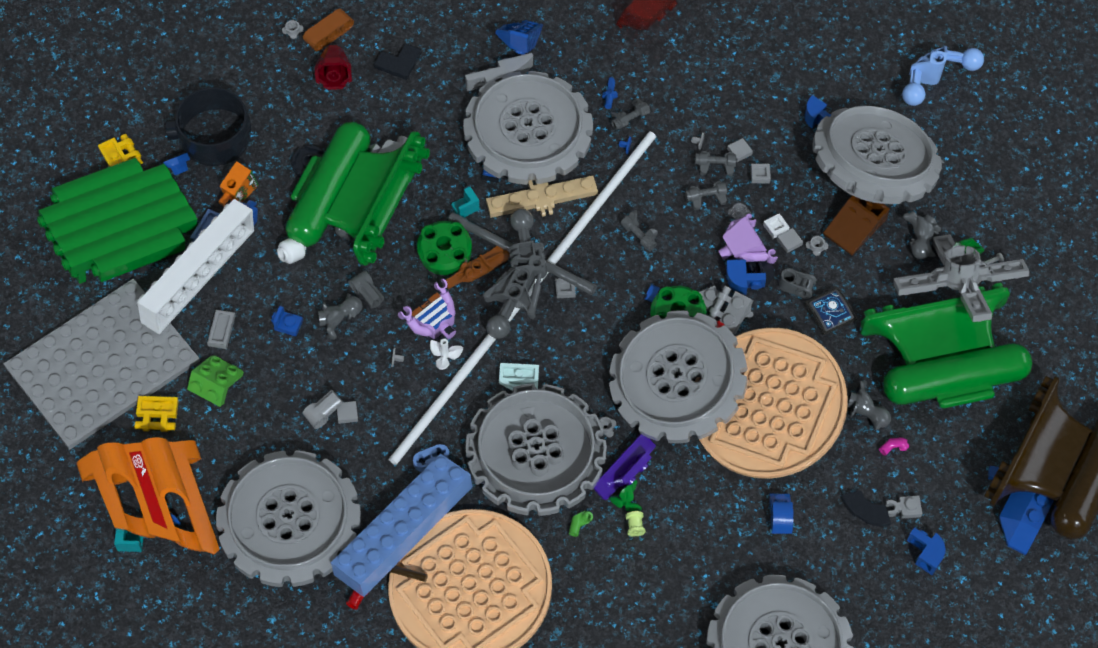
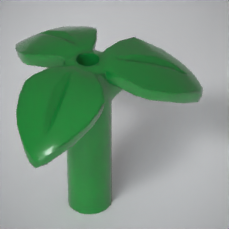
(626, 496)

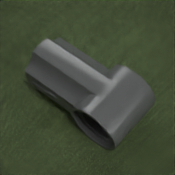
(364, 285)

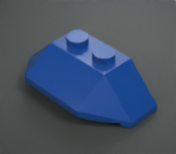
(520, 36)
(1023, 519)

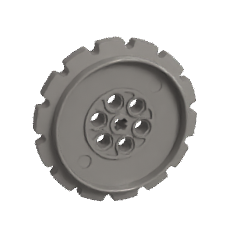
(877, 154)
(535, 159)
(669, 413)
(271, 483)
(523, 484)
(777, 603)

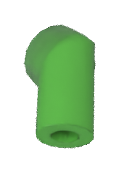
(578, 521)

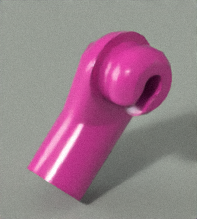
(900, 442)

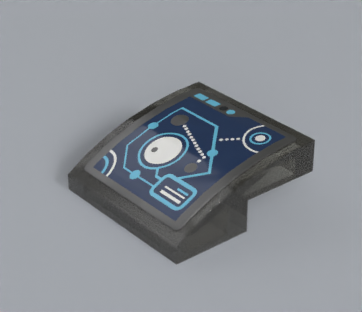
(830, 310)

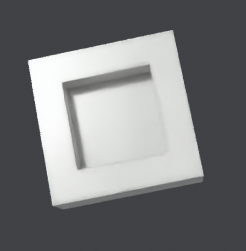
(776, 225)

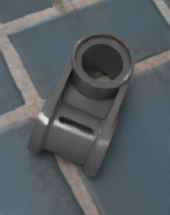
(797, 283)

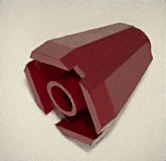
(333, 68)

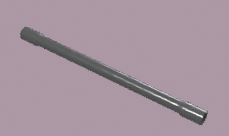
(580, 283)

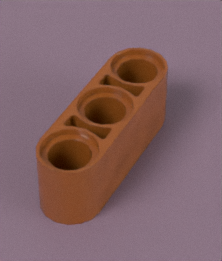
(328, 29)

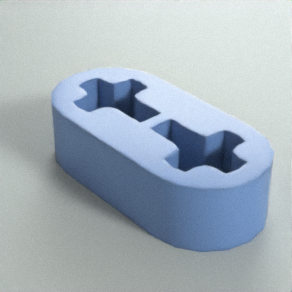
(429, 455)

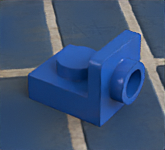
(286, 322)

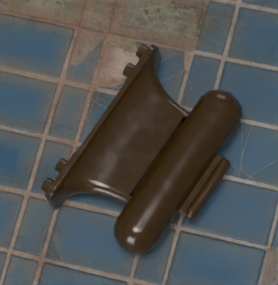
(1056, 462)

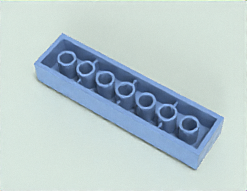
(401, 525)

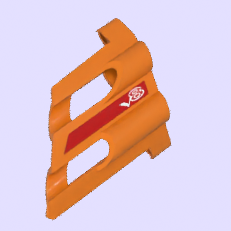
(153, 471)

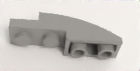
(507, 65)

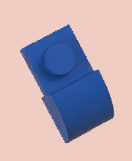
(815, 111)
(781, 513)

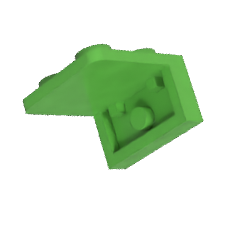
(213, 379)

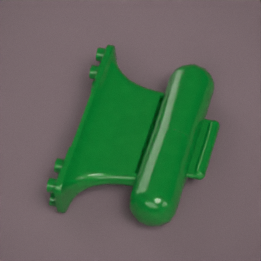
(353, 189)
(946, 352)

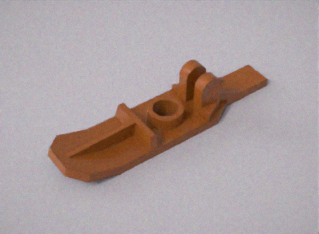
(486, 263)

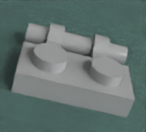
(735, 311)

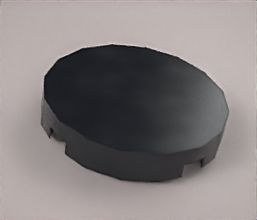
(302, 157)

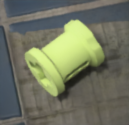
(635, 523)

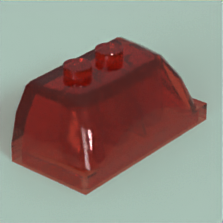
(644, 13)

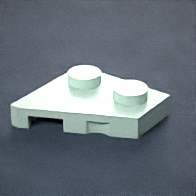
(518, 374)

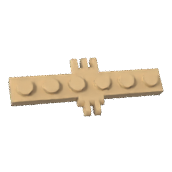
(542, 196)

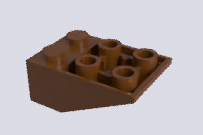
(856, 223)

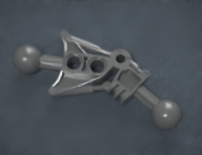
(524, 264)

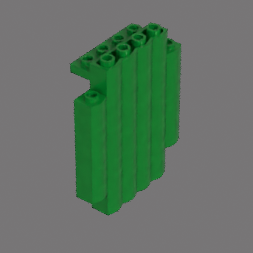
(117, 220)

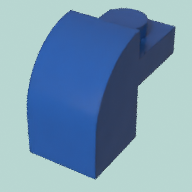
(740, 280)
(932, 550)

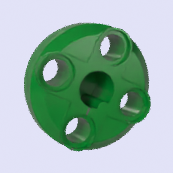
(444, 247)
(679, 301)

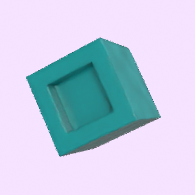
(467, 204)
(128, 541)

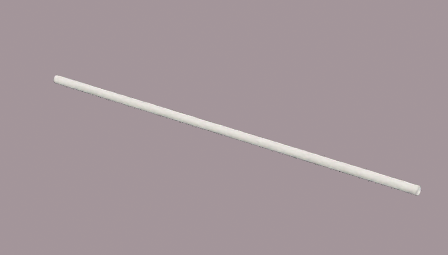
(488, 340)

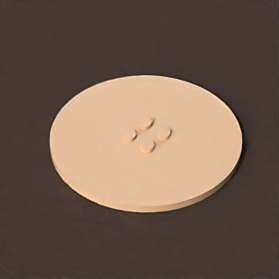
(789, 408)
(482, 586)

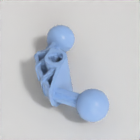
(930, 68)

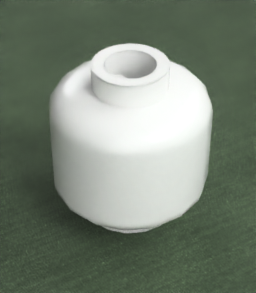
(290, 251)

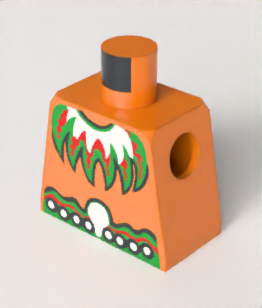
(237, 184)

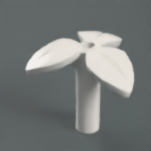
(441, 349)

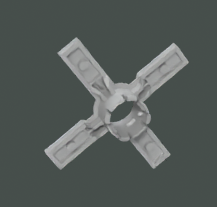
(966, 281)

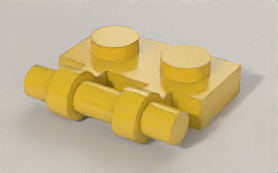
(113, 151)
(156, 408)

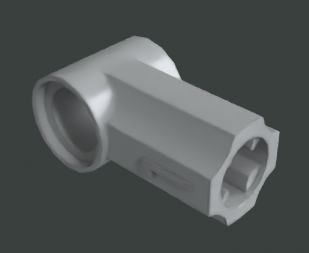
(318, 412)

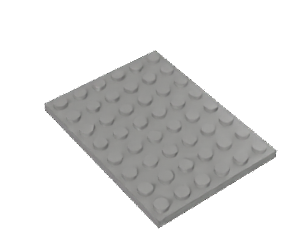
(99, 365)

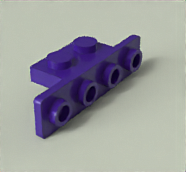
(625, 468)

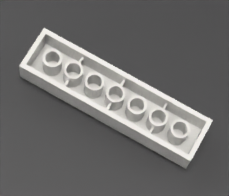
(195, 266)

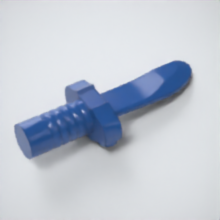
(610, 94)

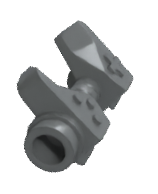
(621, 118)
(704, 159)
(694, 194)
(648, 239)

